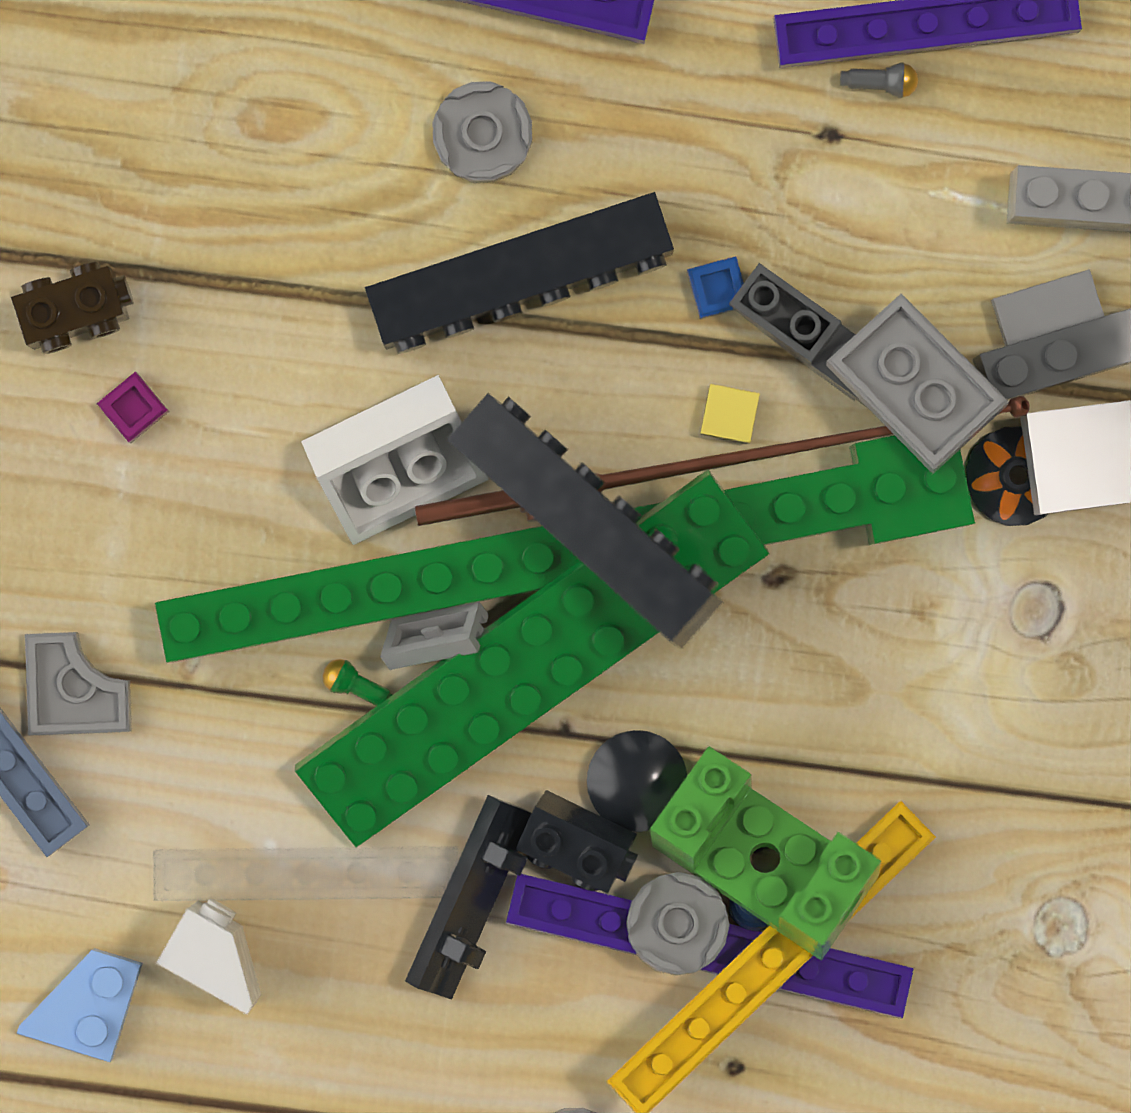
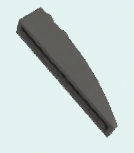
(1059, 356)

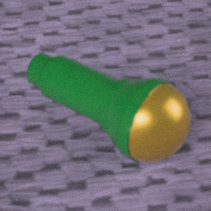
(342, 677)

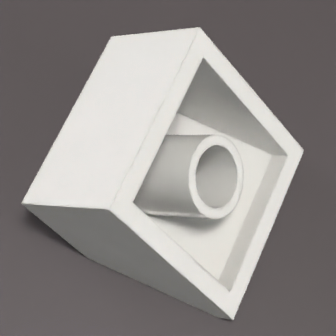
(213, 955)

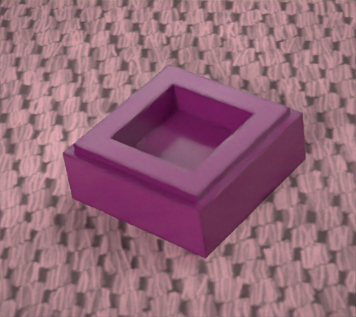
(133, 407)

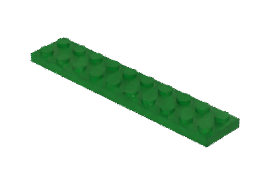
(520, 673)

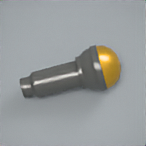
(898, 80)

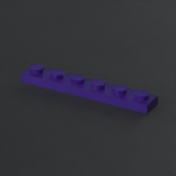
(915, 27)

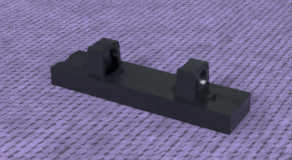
(470, 898)

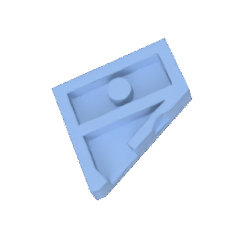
(87, 1006)

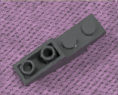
(793, 322)

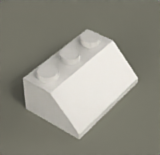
(392, 460)

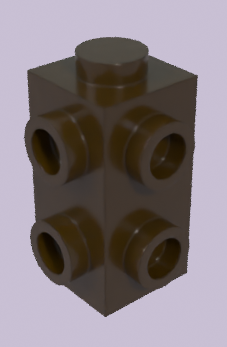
(81, 304)

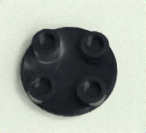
(634, 778)

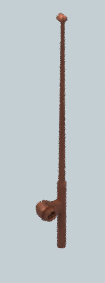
(501, 501)

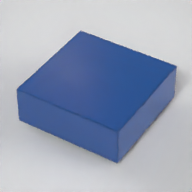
(715, 286)

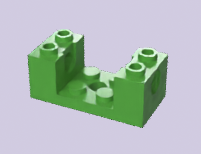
(721, 821)

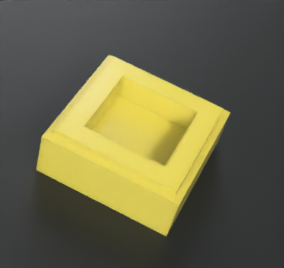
(729, 413)

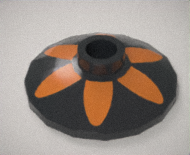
(990, 481)

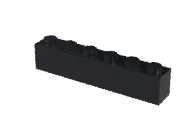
(519, 272)
(585, 520)

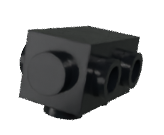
(577, 843)

